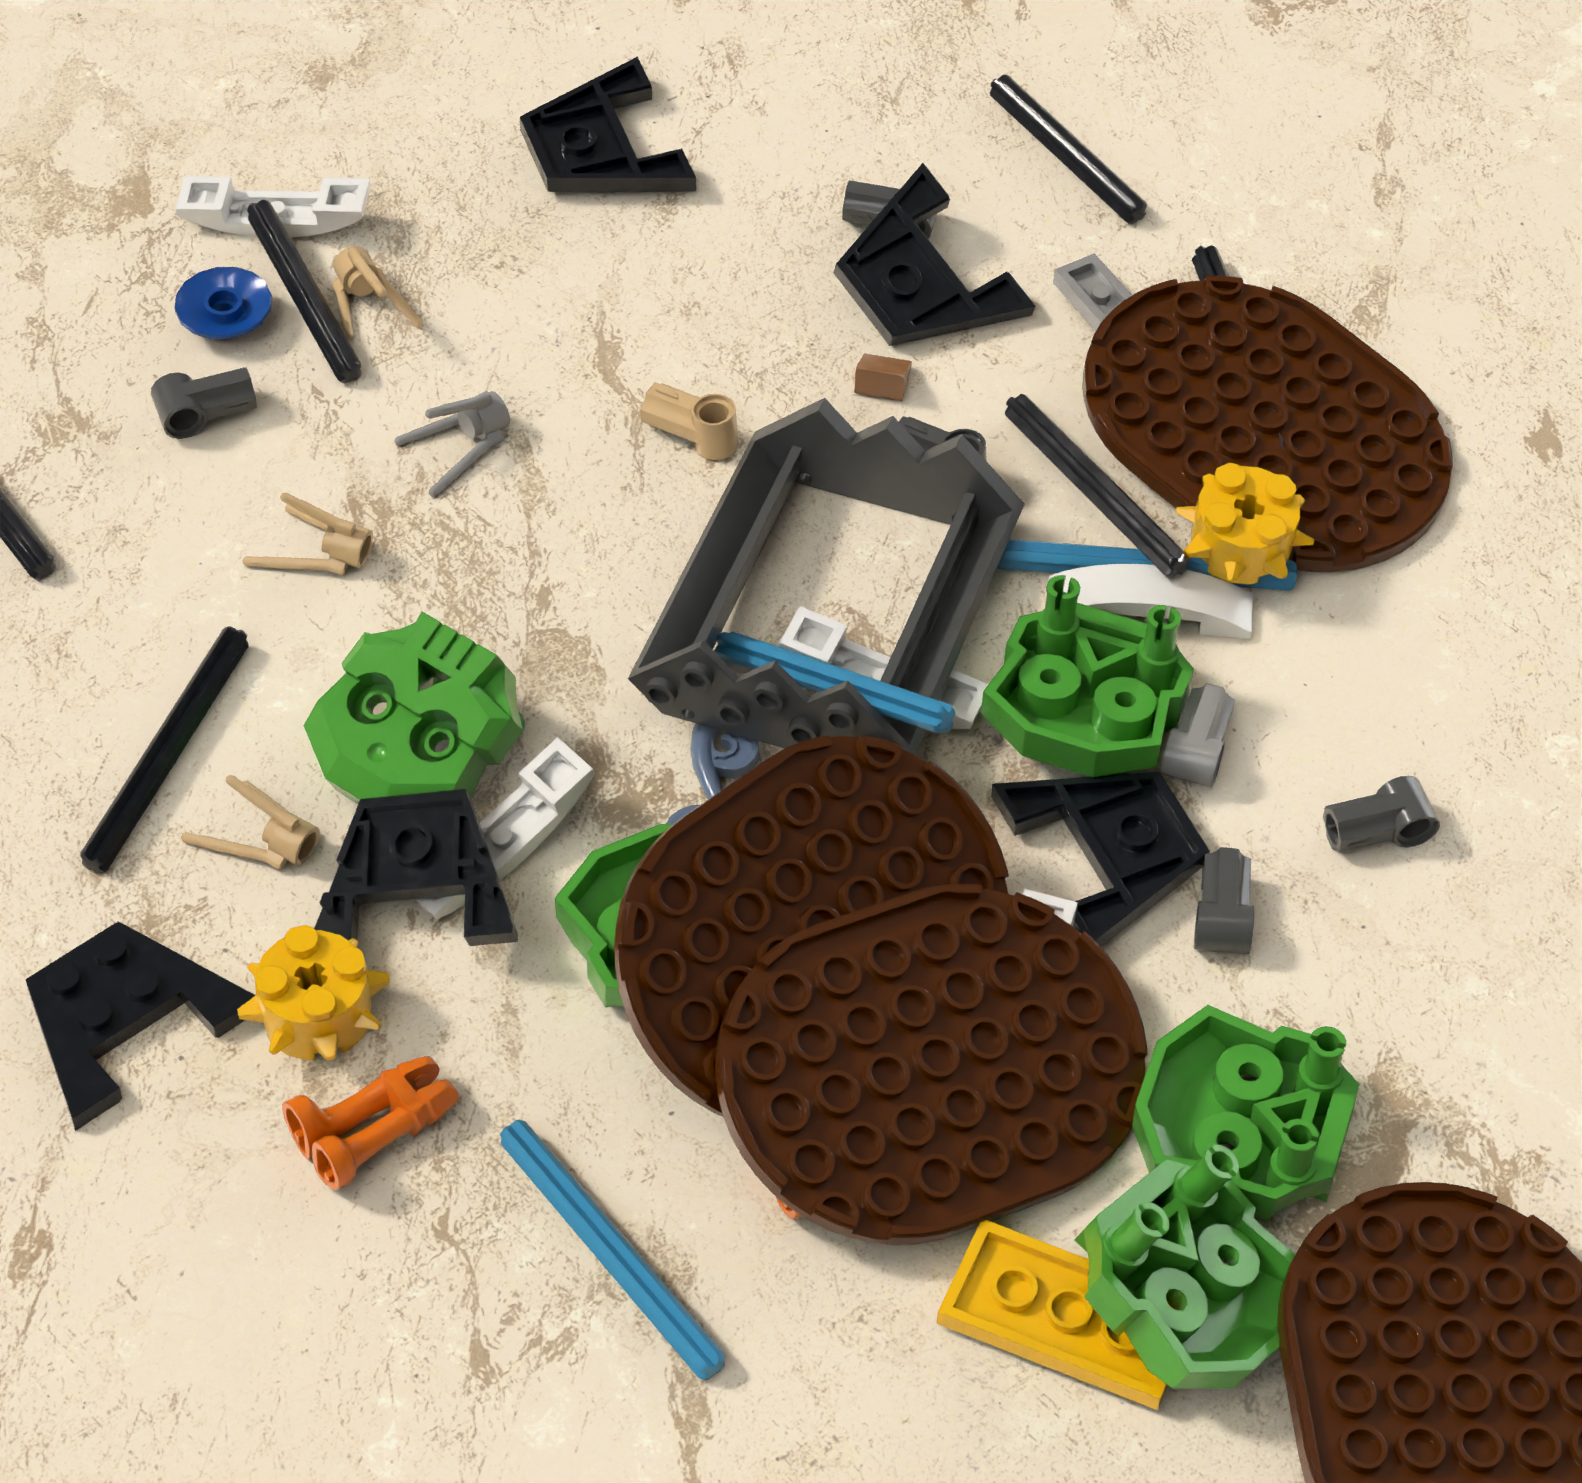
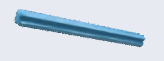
(1060, 557)
(819, 676)
(613, 1250)

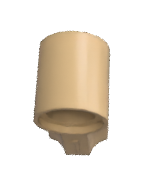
(703, 420)

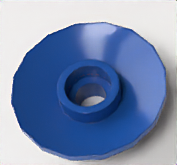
(223, 303)

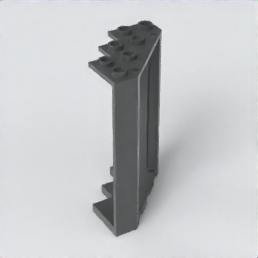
(876, 466)

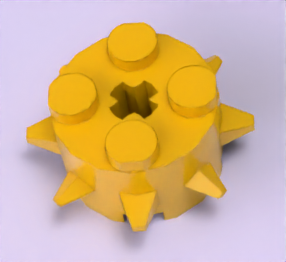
(1245, 523)
(313, 994)

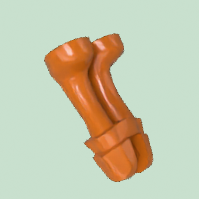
(402, 1090)

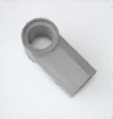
(1198, 744)

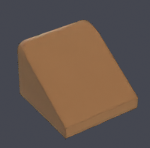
(882, 376)

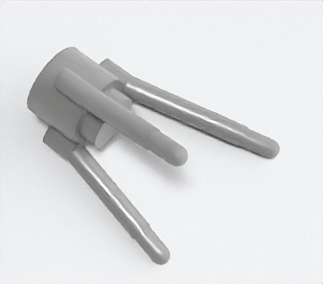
(478, 417)

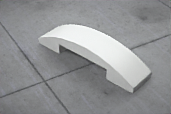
(216, 205)
(1136, 588)
(825, 641)
(527, 815)

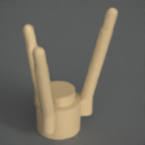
(361, 277)
(342, 540)
(285, 833)

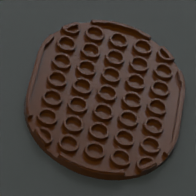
(1223, 366)
(772, 855)
(930, 1064)
(1433, 1342)

